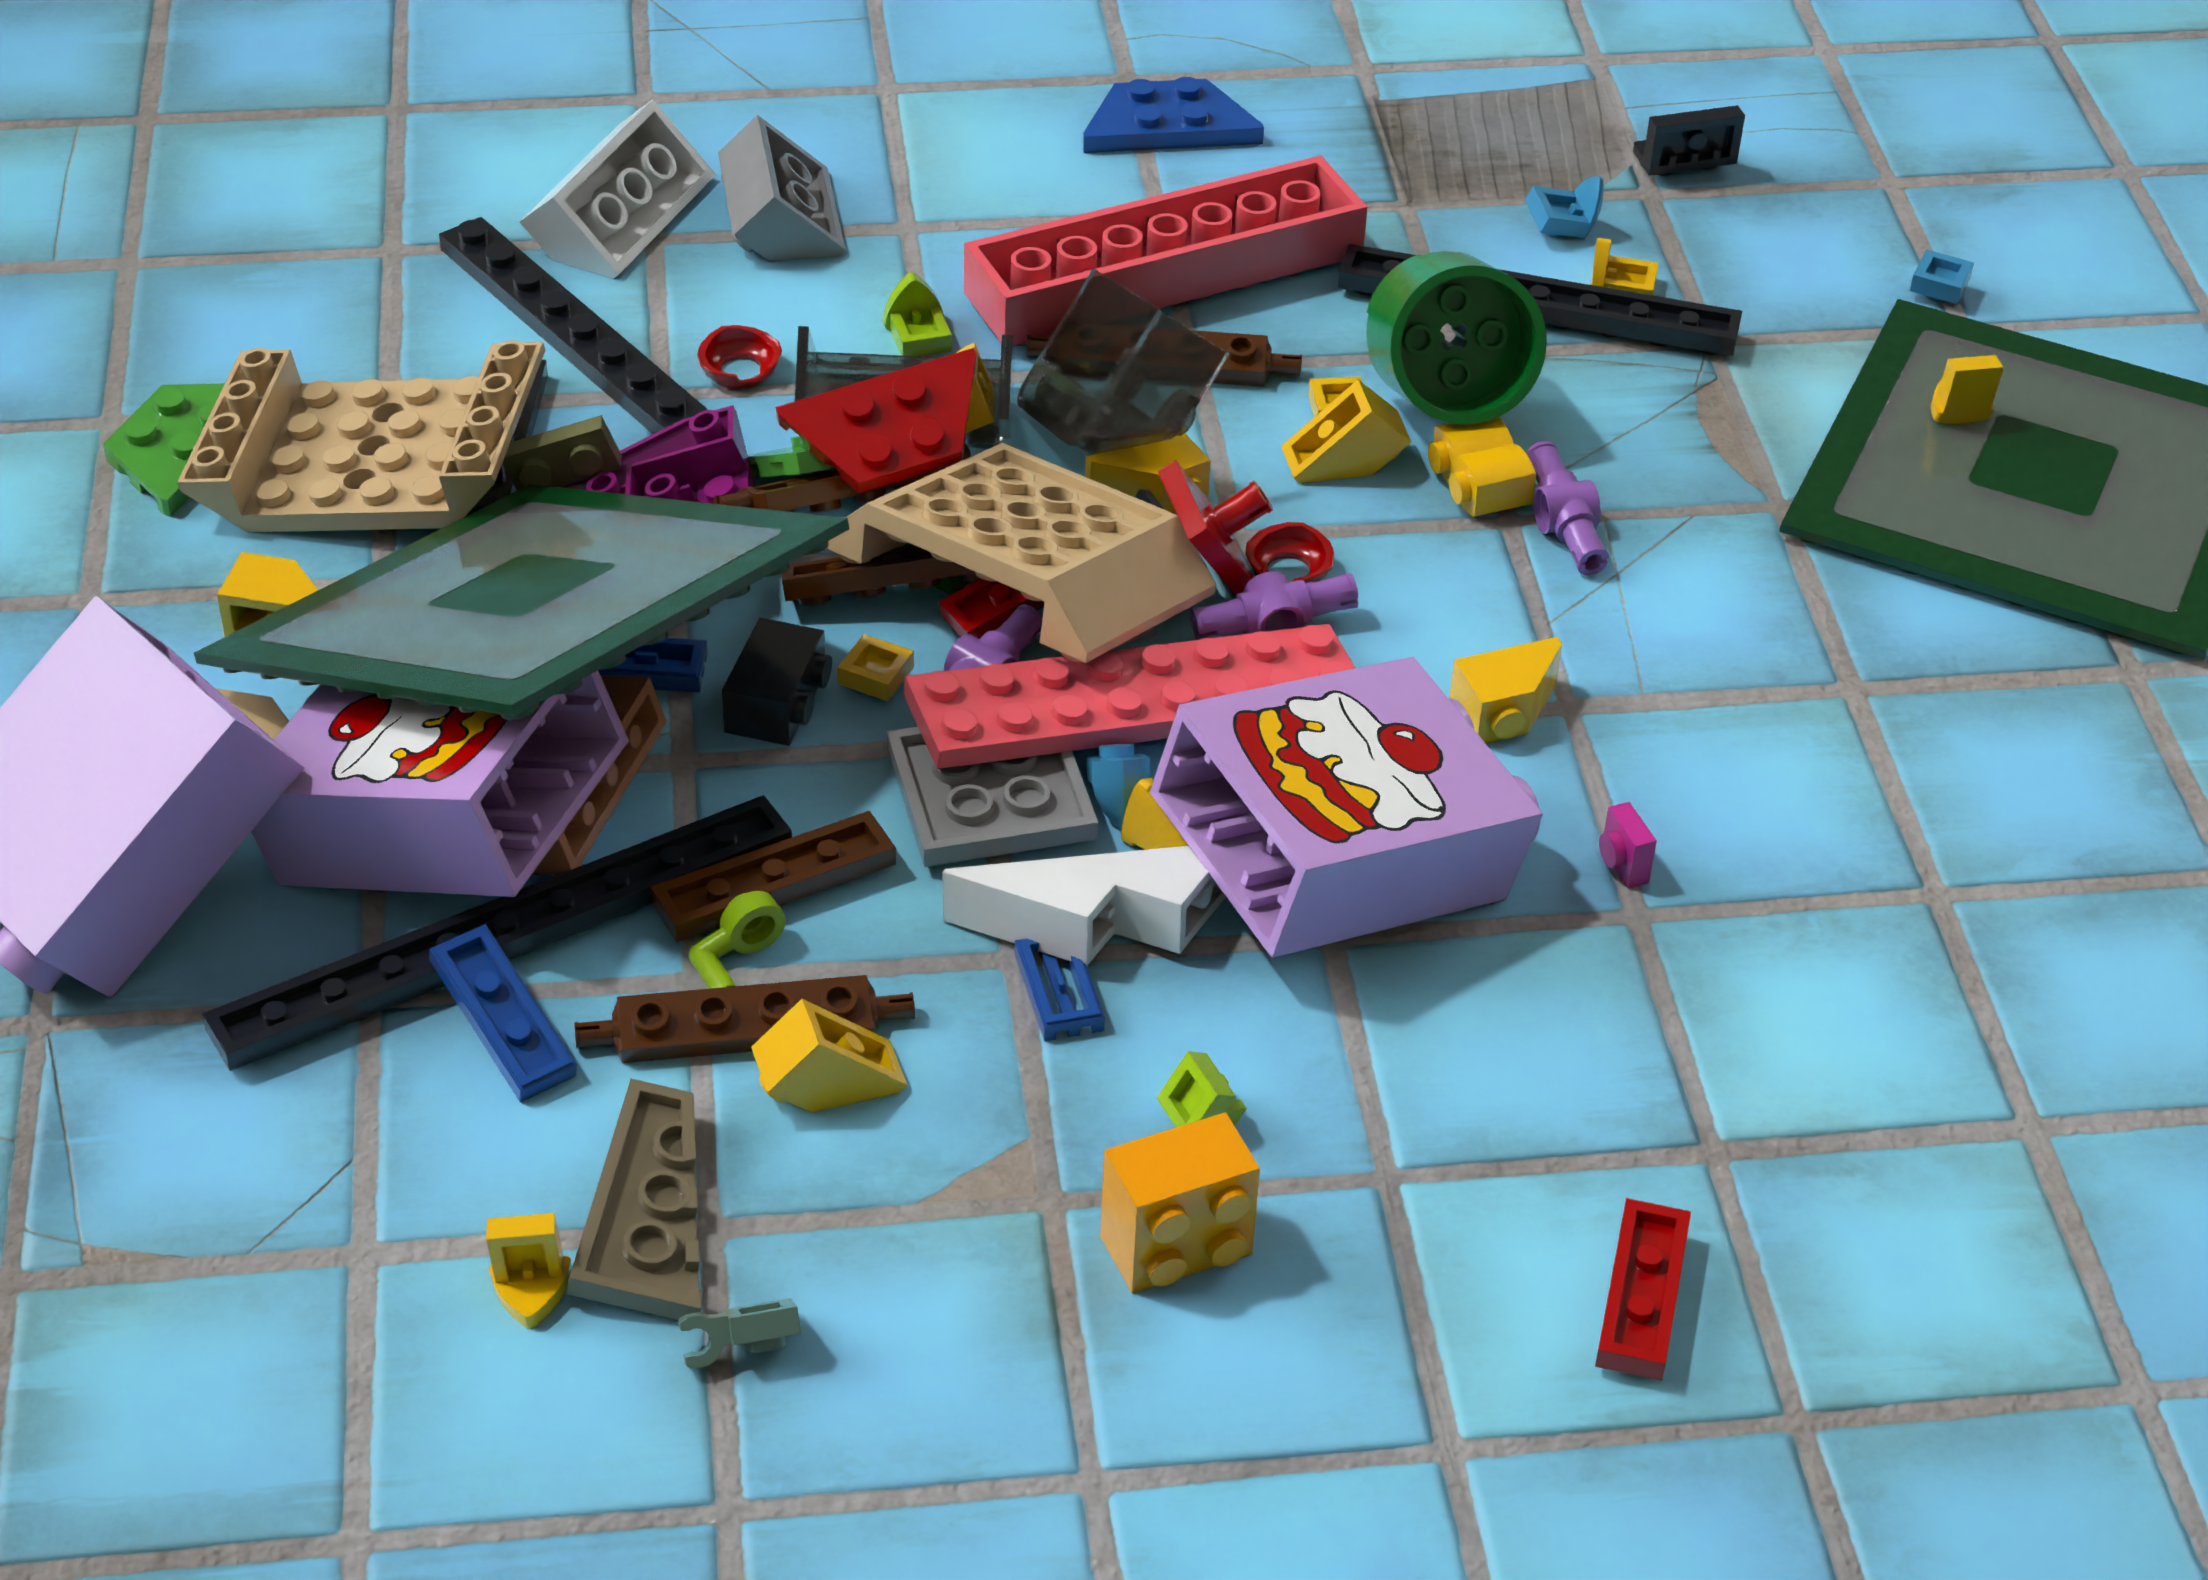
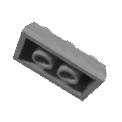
(778, 196)

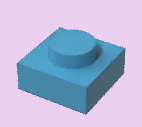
(1941, 277)

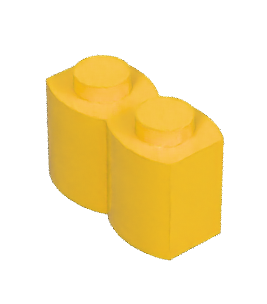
(1482, 466)

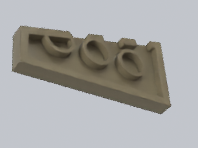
(642, 1221)

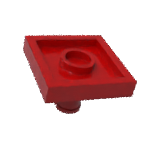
(1212, 527)

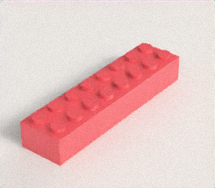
(1167, 246)

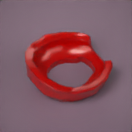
(738, 343)
(1291, 541)

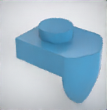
(1567, 211)
(1115, 776)

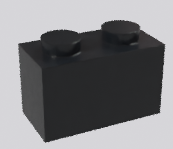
(775, 681)

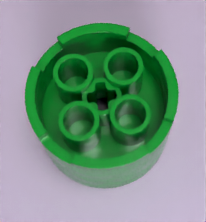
(1495, 345)

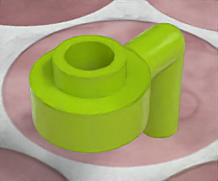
(746, 925)

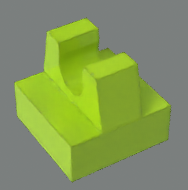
(1198, 1092)

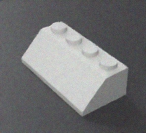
(619, 195)

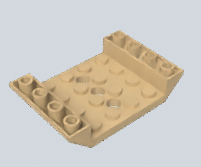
(299, 451)
(1057, 537)

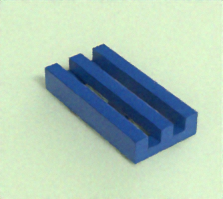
(670, 664)
(1068, 1018)

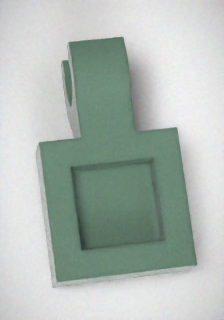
(757, 1326)

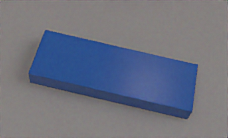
(503, 1013)

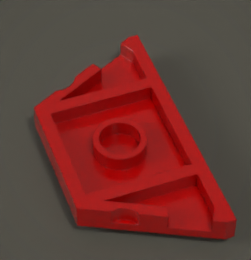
(889, 423)

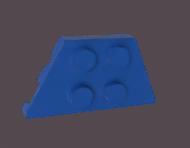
(1168, 117)

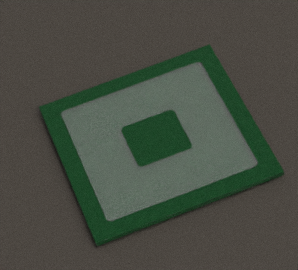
(2061, 502)
(522, 598)

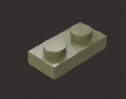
(563, 455)

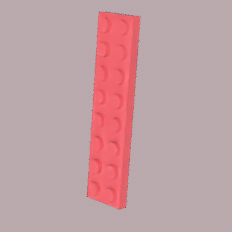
(1113, 699)

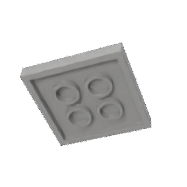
(989, 805)

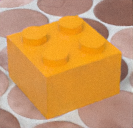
(1179, 1202)

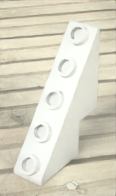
(1085, 900)

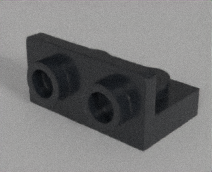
(1691, 140)

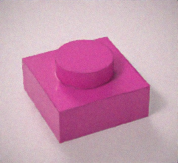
(1627, 845)

